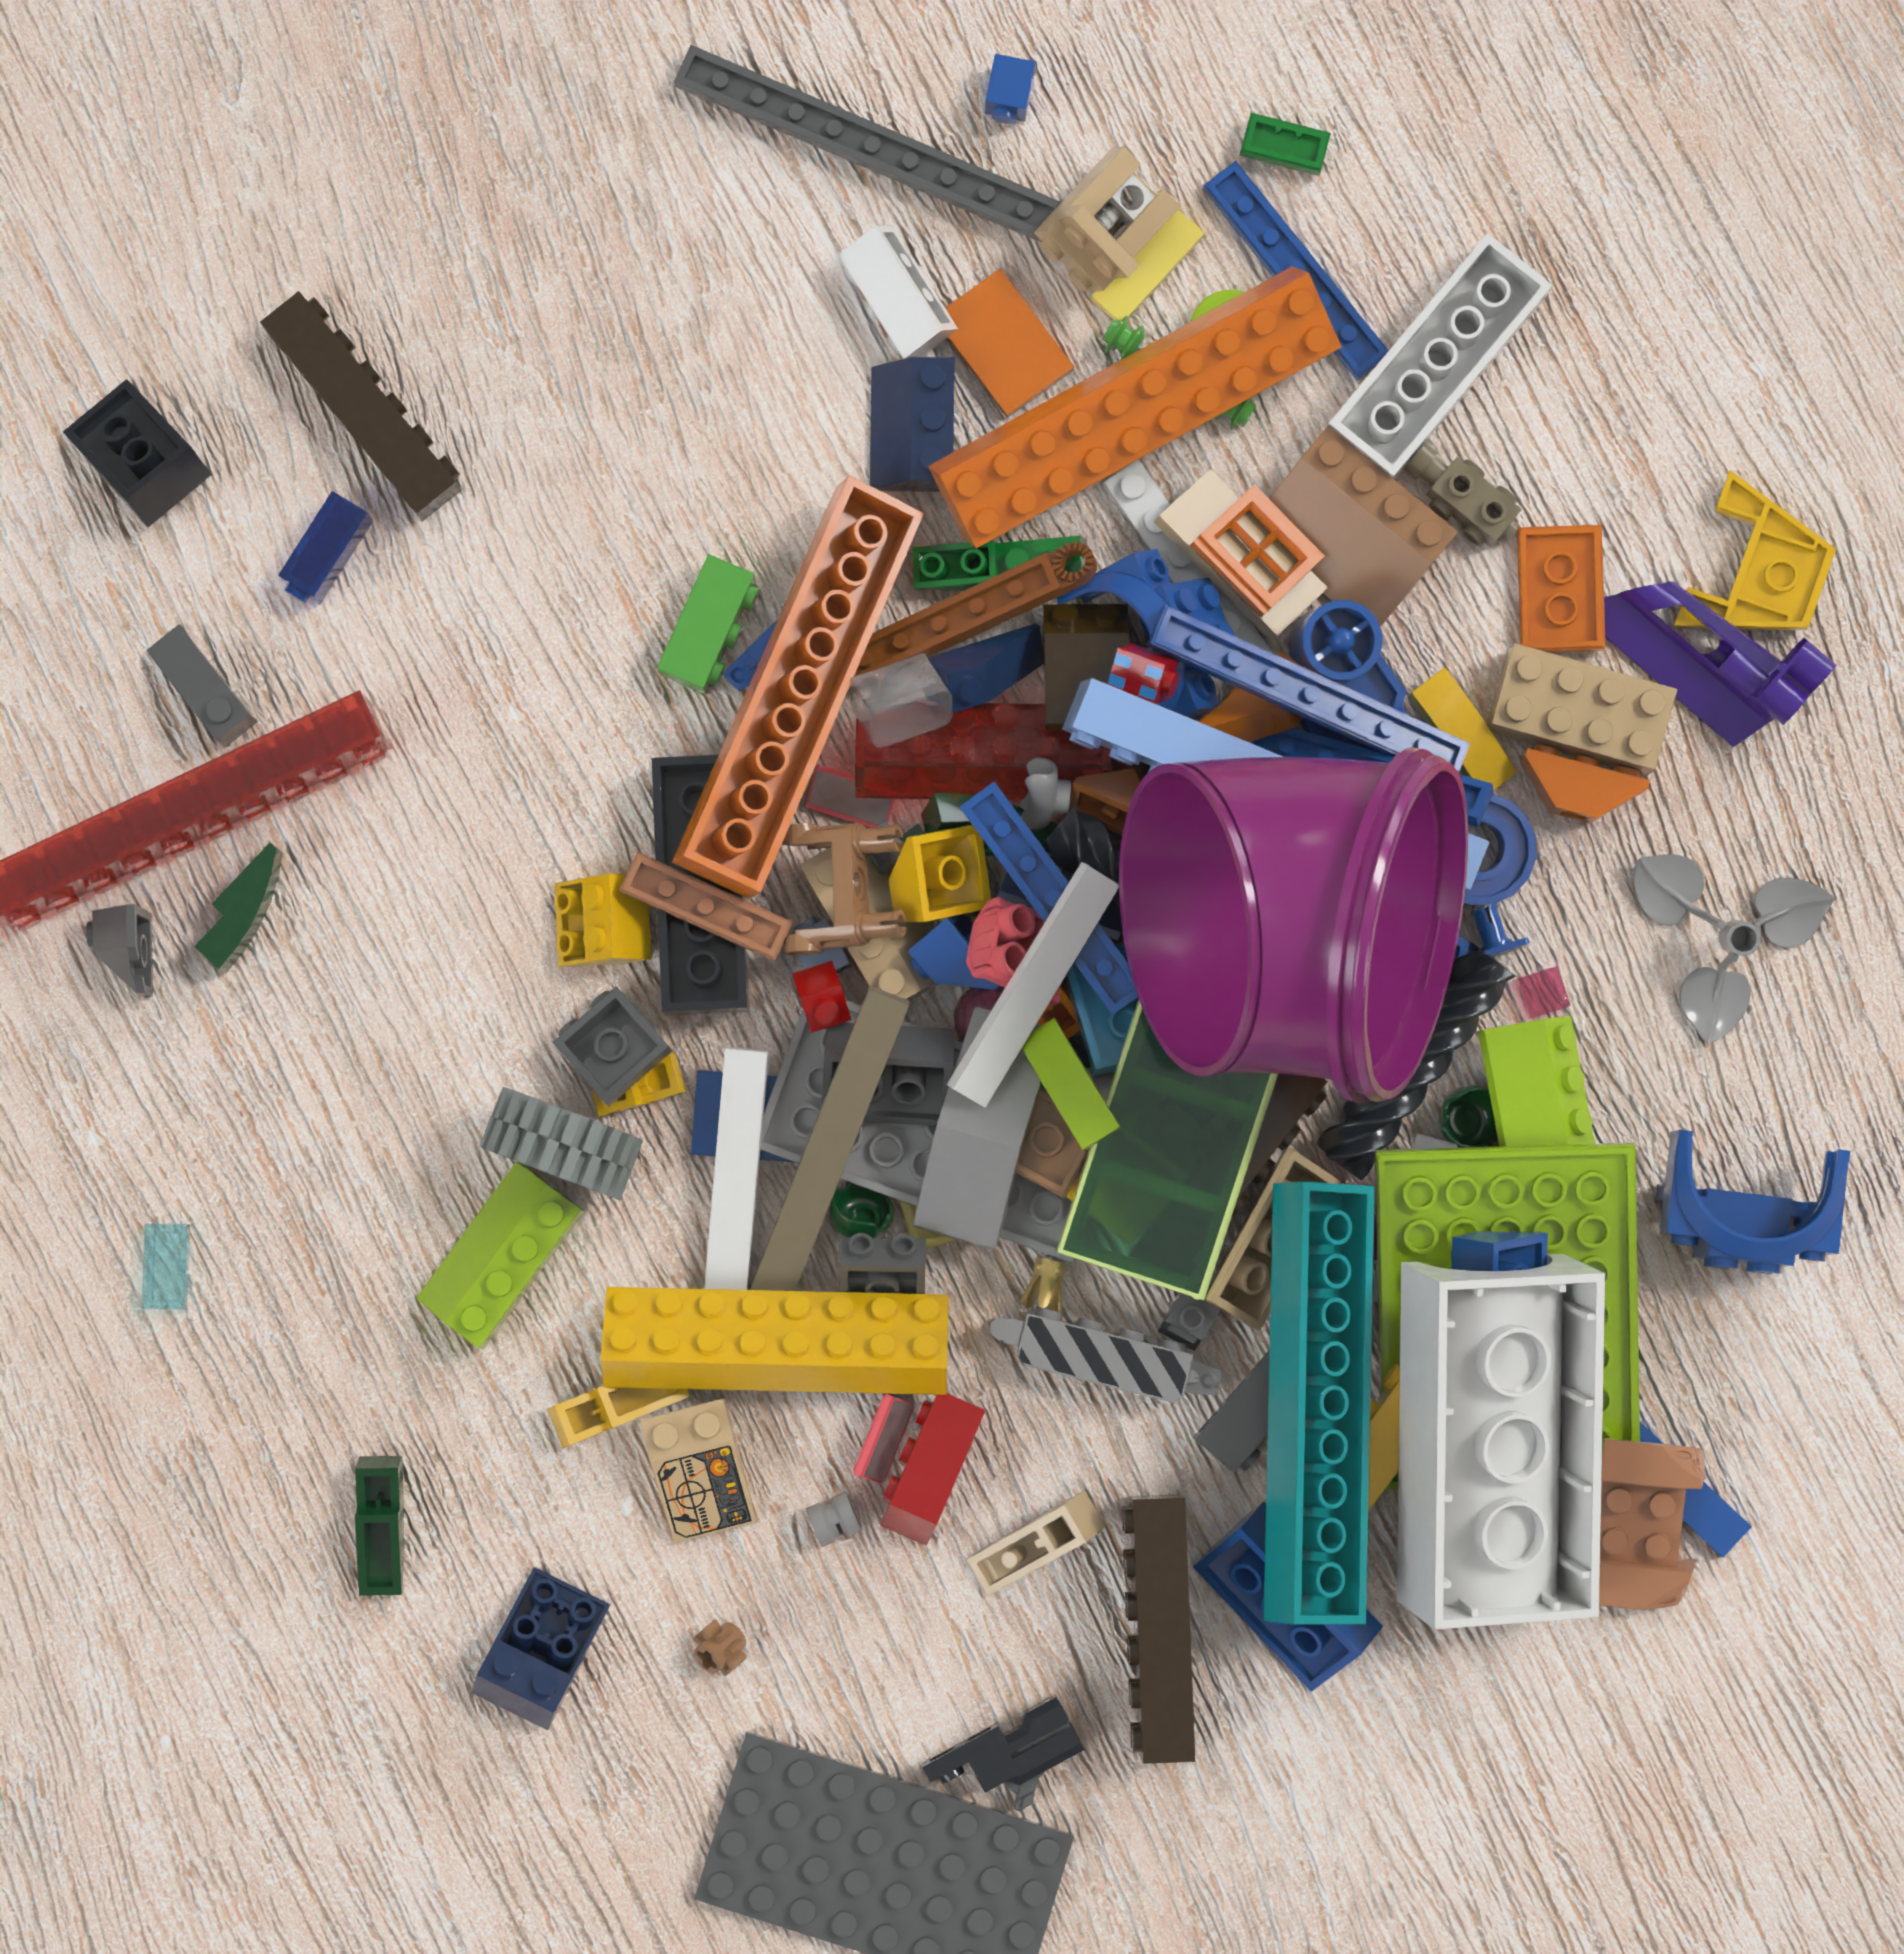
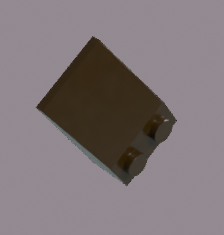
(1078, 646)

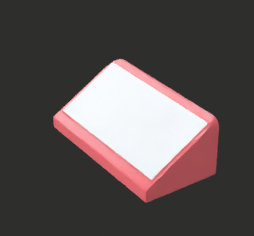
(834, 795)
(883, 1438)

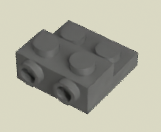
(611, 1045)
(882, 1264)

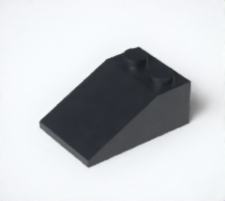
(137, 453)

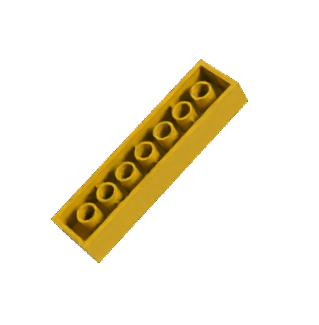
(775, 1340)

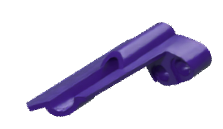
(1728, 689)

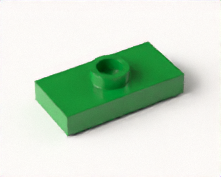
(1285, 144)

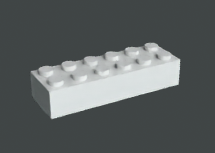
(1440, 355)

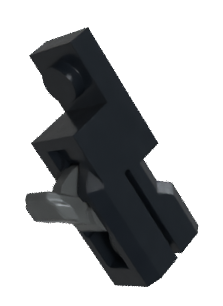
(1013, 1756)

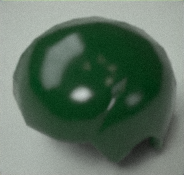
(1468, 1117)
(860, 1211)

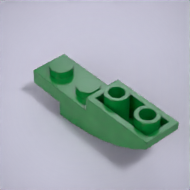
(963, 566)

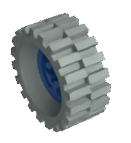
(561, 1143)

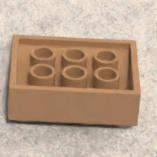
(1363, 522)

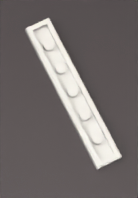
(1033, 985)
(736, 1169)

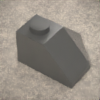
(124, 943)

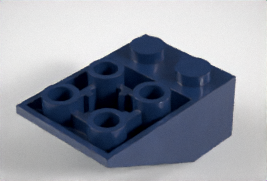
(540, 1648)

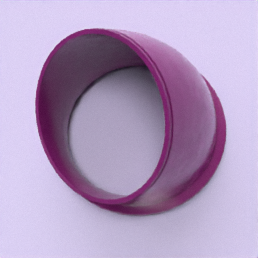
(1296, 913)

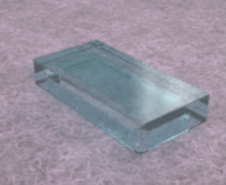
(165, 1266)

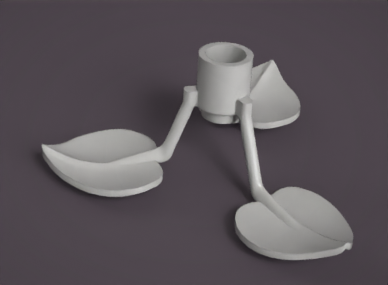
(1714, 998)

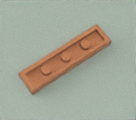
(706, 906)

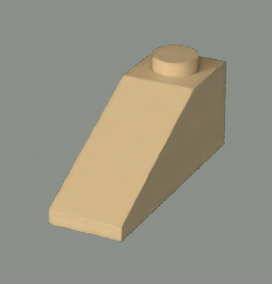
(1036, 1543)

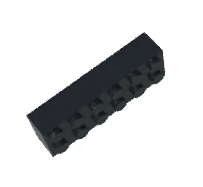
(696, 967)

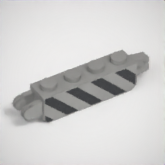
(1105, 1358)

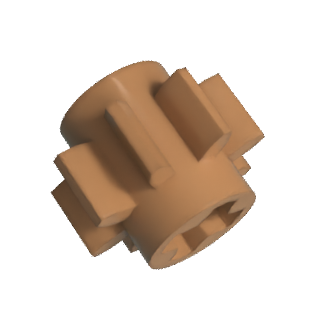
(720, 1647)

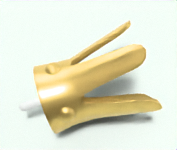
(1047, 1282)

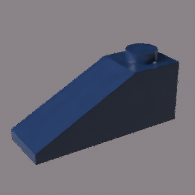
(989, 666)

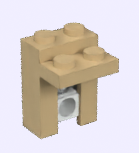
(1085, 241)

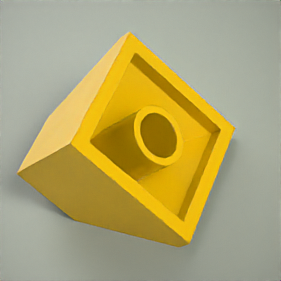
(940, 875)

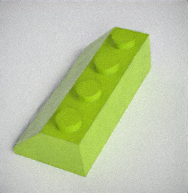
(1536, 1083)
(500, 1255)

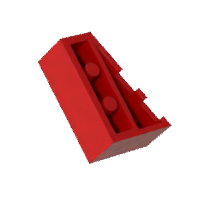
(930, 1466)

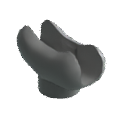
(1045, 793)

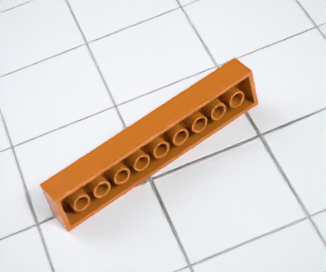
(1135, 406)
(798, 688)

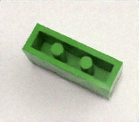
(708, 625)

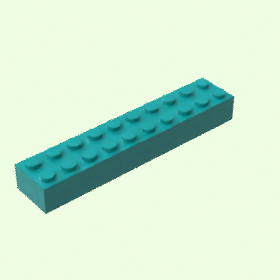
(1319, 1403)

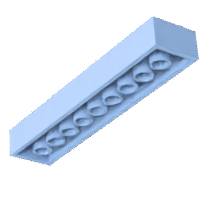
(1158, 736)

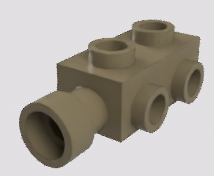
(1466, 506)

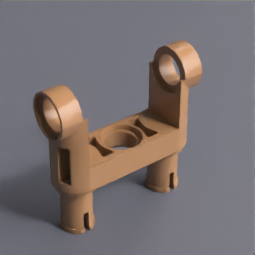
(852, 919)

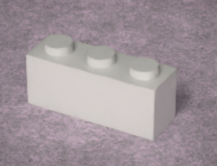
(897, 292)

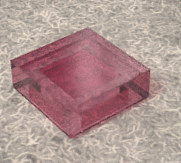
(1543, 992)

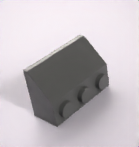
(912, 1079)

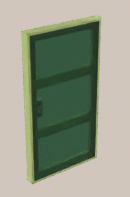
(1169, 1179)

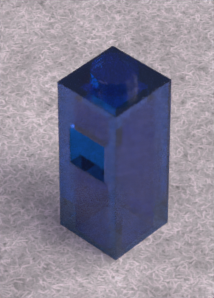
(324, 549)

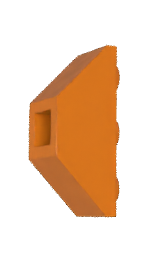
(1579, 786)

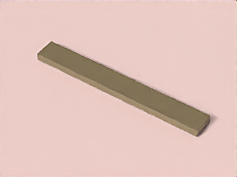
(831, 1141)

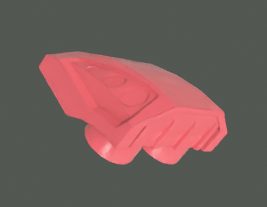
(1001, 940)

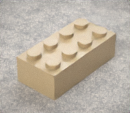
(1581, 709)

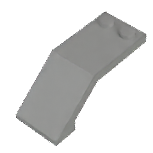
(977, 1153)

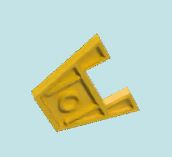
(1779, 569)

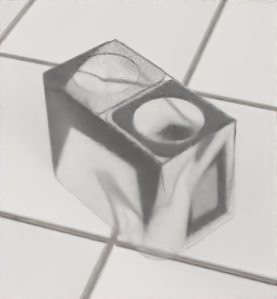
(900, 701)

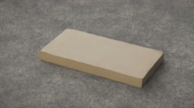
(1197, 511)

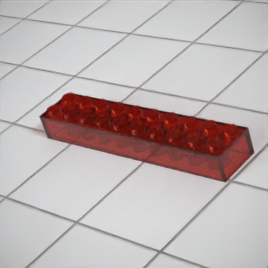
(189, 809)

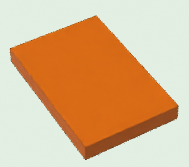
(1005, 344)
(1561, 588)

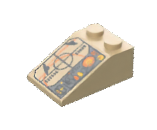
(698, 1470)

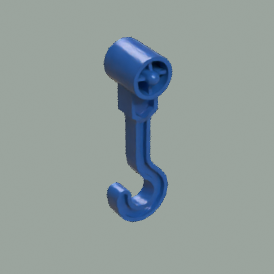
(1345, 646)

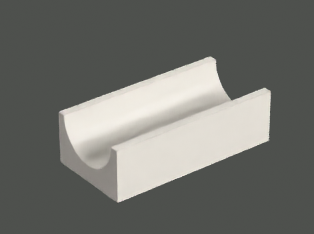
(1500, 1443)

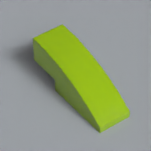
(1070, 1085)

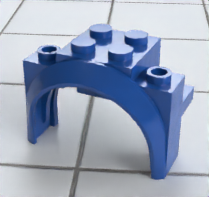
(1145, 585)
(1746, 1226)

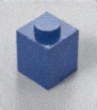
(1009, 89)

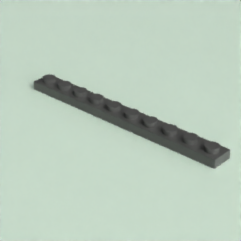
(864, 142)

